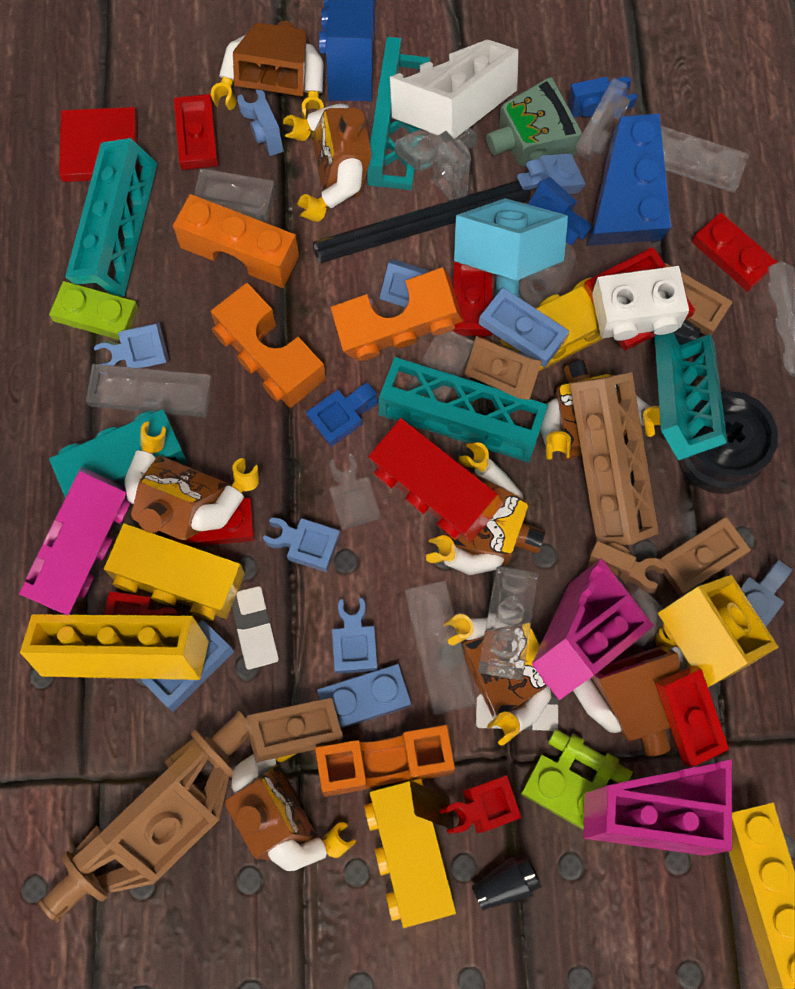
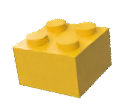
(717, 629)

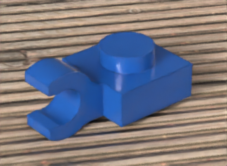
(587, 95)
(554, 198)
(338, 416)

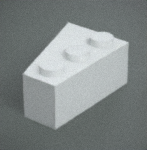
(457, 91)

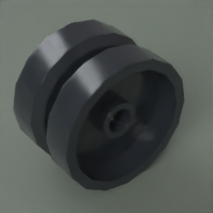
(748, 450)

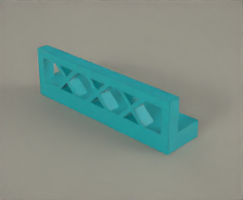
(383, 119)
(107, 210)
(679, 398)
(456, 422)

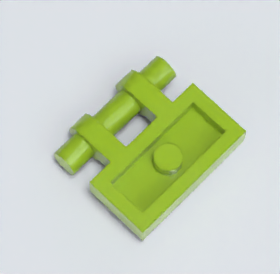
(564, 791)

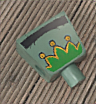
(535, 125)

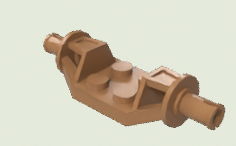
(154, 826)

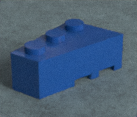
(348, 45)
(633, 186)

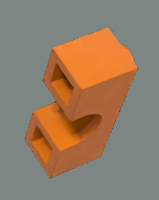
(212, 229)
(430, 309)
(286, 371)
(383, 763)

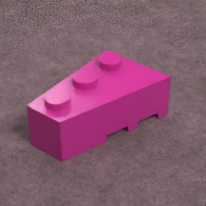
(75, 541)
(588, 630)
(666, 811)

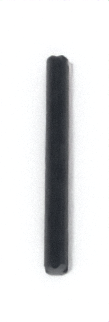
(412, 223)

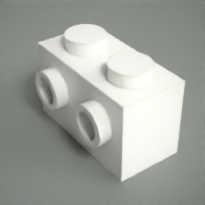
(640, 303)

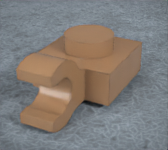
(625, 565)

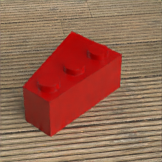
(434, 482)

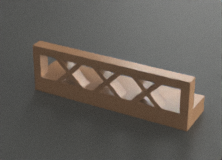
(610, 461)

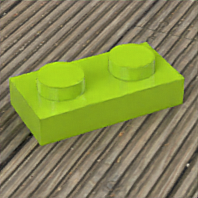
(93, 310)

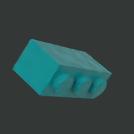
(114, 450)

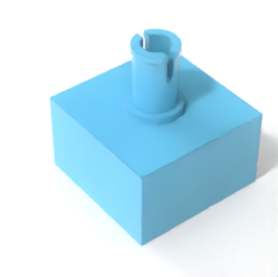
(510, 240)

